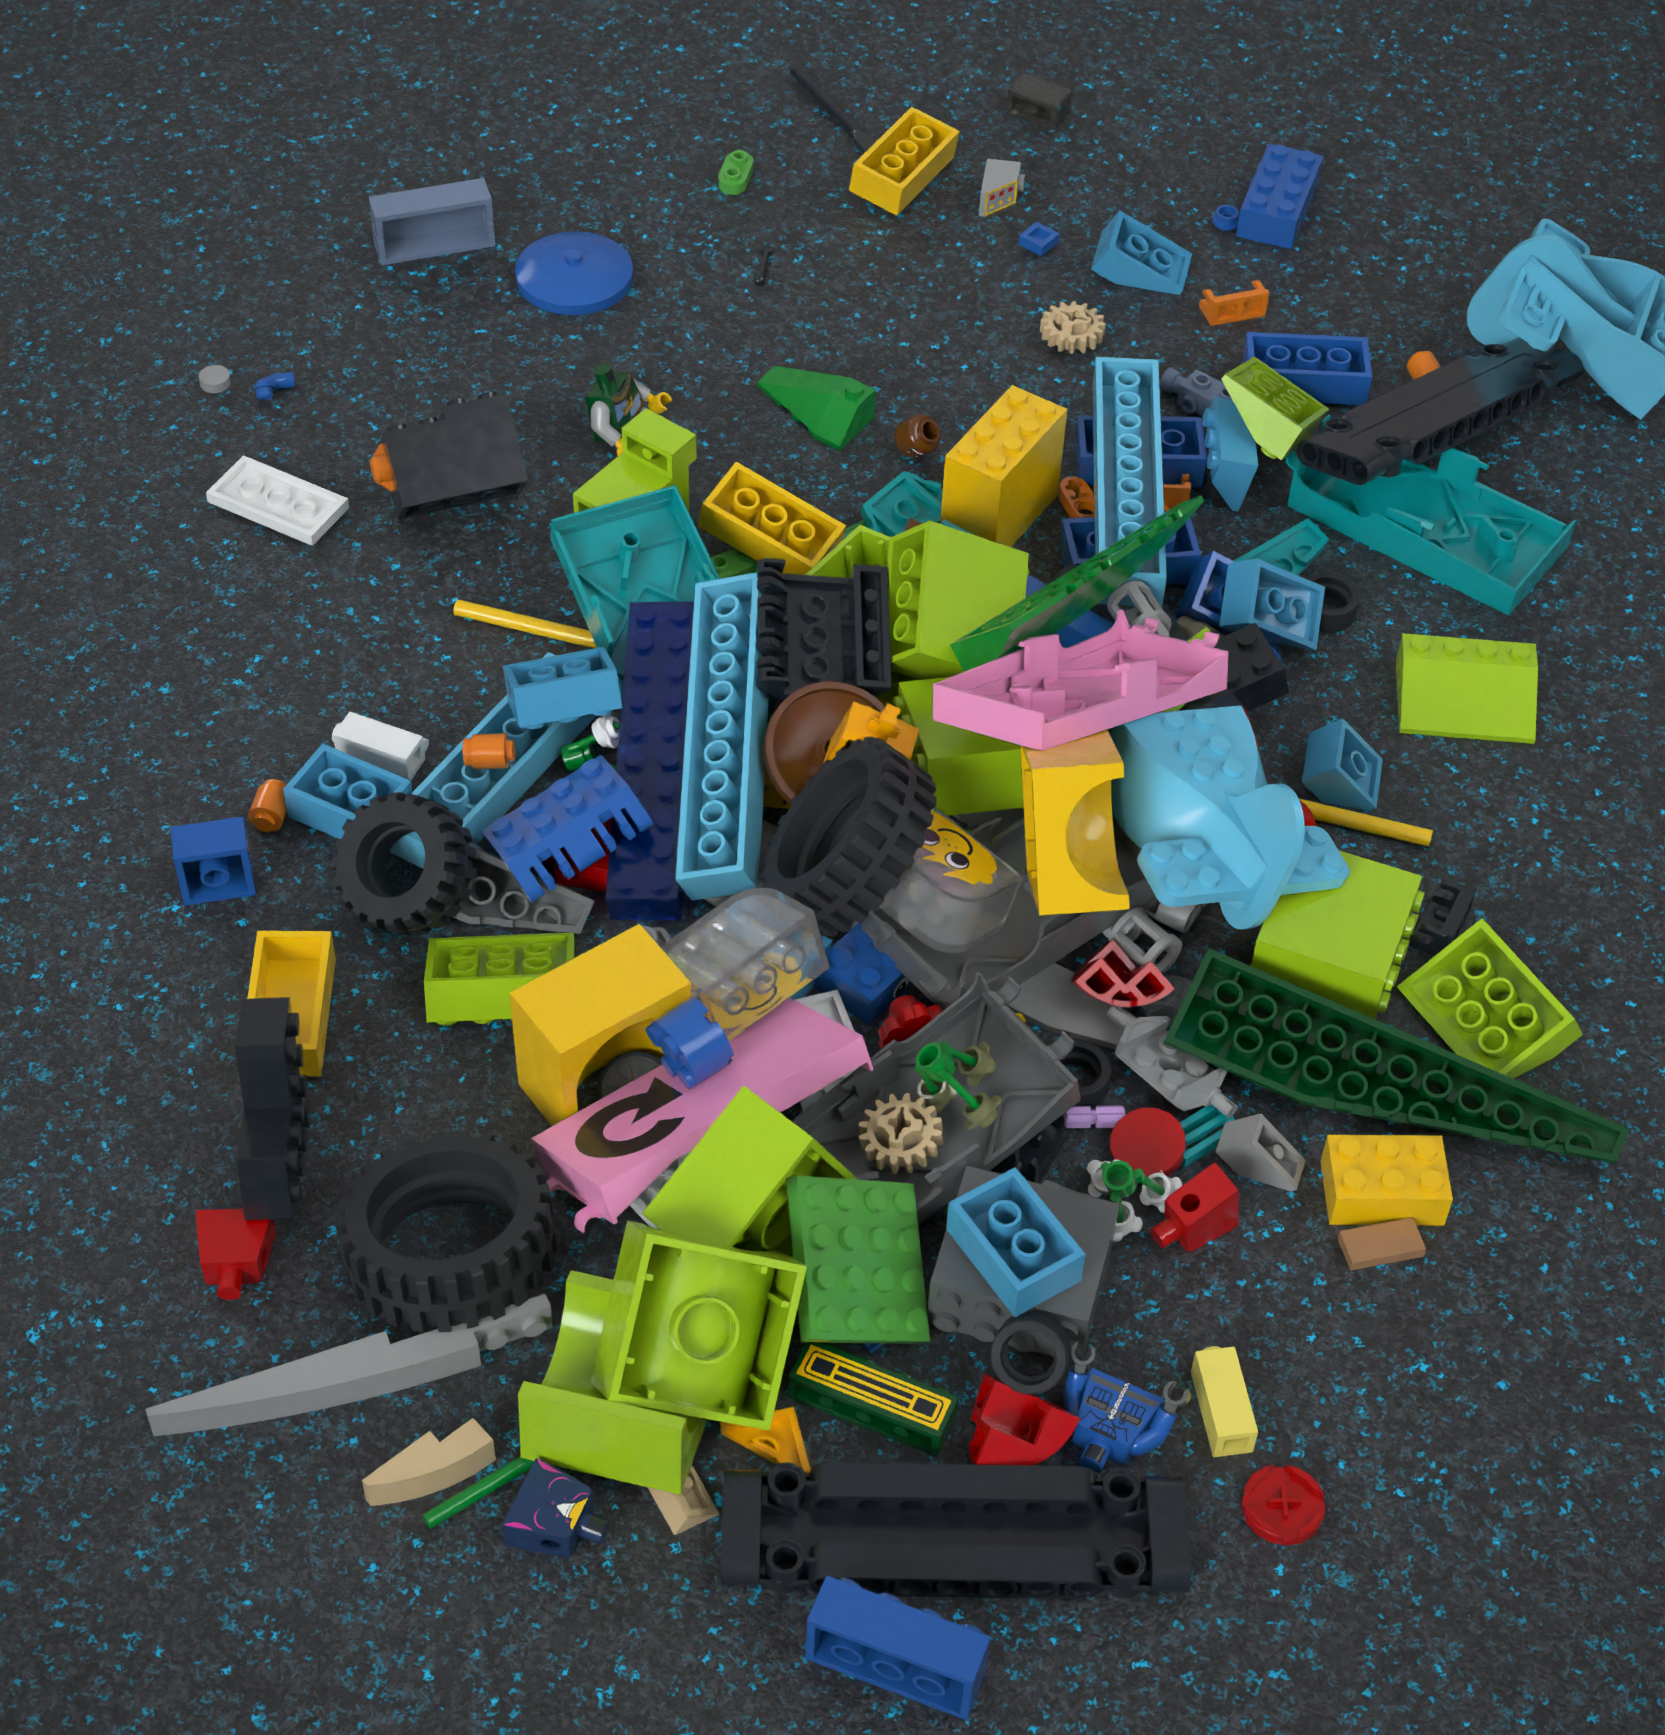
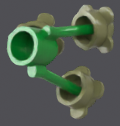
(938, 1085)

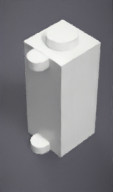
(381, 744)

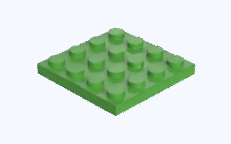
(859, 1260)

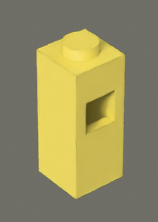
(1224, 1401)

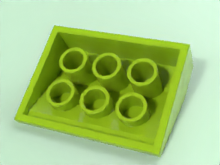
(1273, 407)
(1467, 688)
(476, 974)
(1490, 1004)

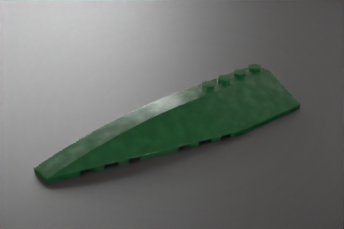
(1367, 1068)

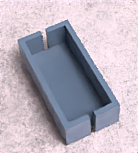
(432, 221)

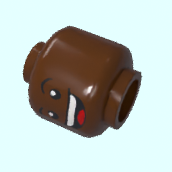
(917, 436)

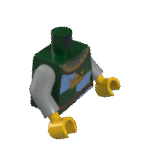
(616, 401)

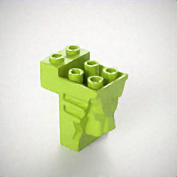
(652, 458)

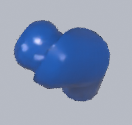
(272, 382)

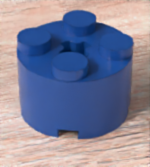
(690, 1043)

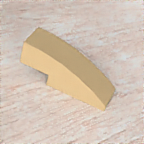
(430, 1465)

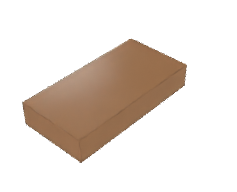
(1381, 1243)

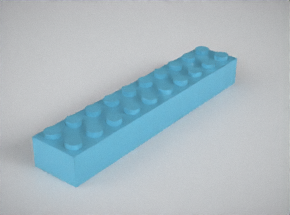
(1128, 459)
(723, 744)

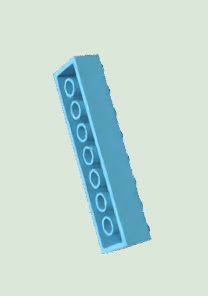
(489, 793)

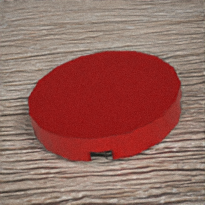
(1149, 1141)
(1283, 1504)

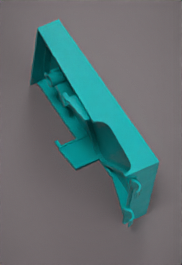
(1440, 525)
(629, 554)

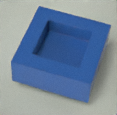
(1039, 239)

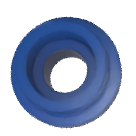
(1226, 217)

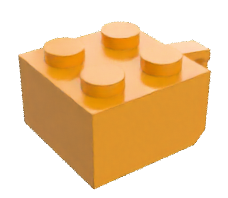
(864, 722)

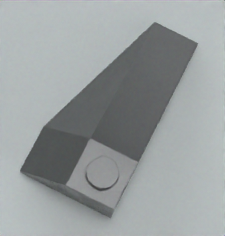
(501, 901)

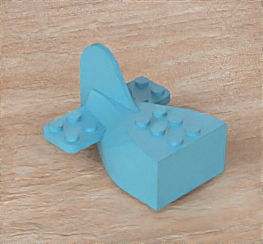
(1597, 305)
(1211, 819)

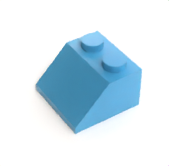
(1342, 767)

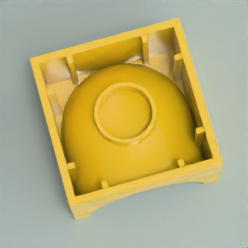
(1071, 826)
(589, 1015)

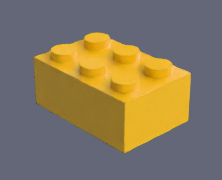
(1385, 1179)

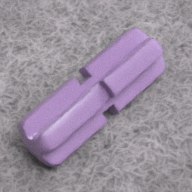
(1100, 1116)

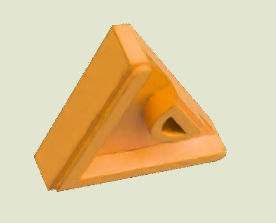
(778, 1445)

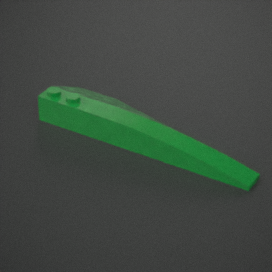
(1071, 593)

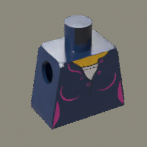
(552, 1513)

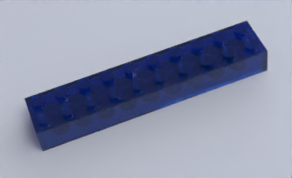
(651, 761)

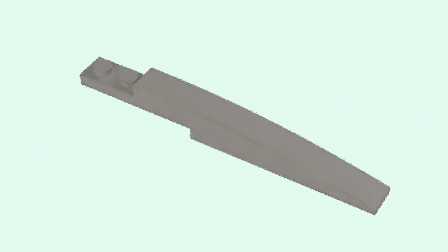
(348, 1373)

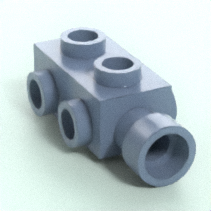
(1195, 392)

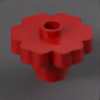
(905, 1019)

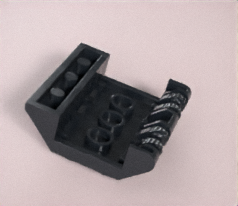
(822, 629)

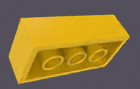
(903, 161)
(768, 521)

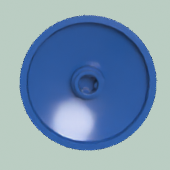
(574, 273)

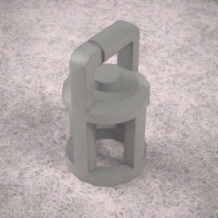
(1145, 606)
(1128, 929)

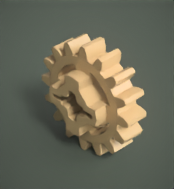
(1072, 327)
(905, 1137)

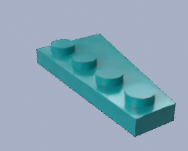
(1291, 549)

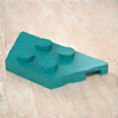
(901, 499)

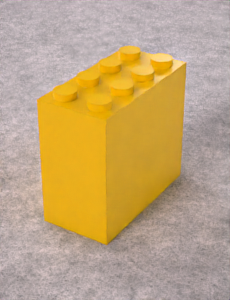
(1005, 468)

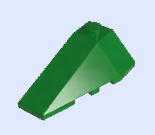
(827, 404)

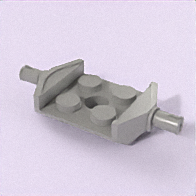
(1188, 1079)

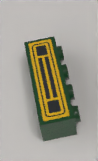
(873, 1397)

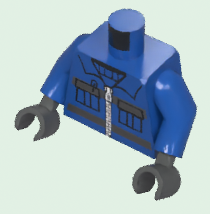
(1116, 1416)

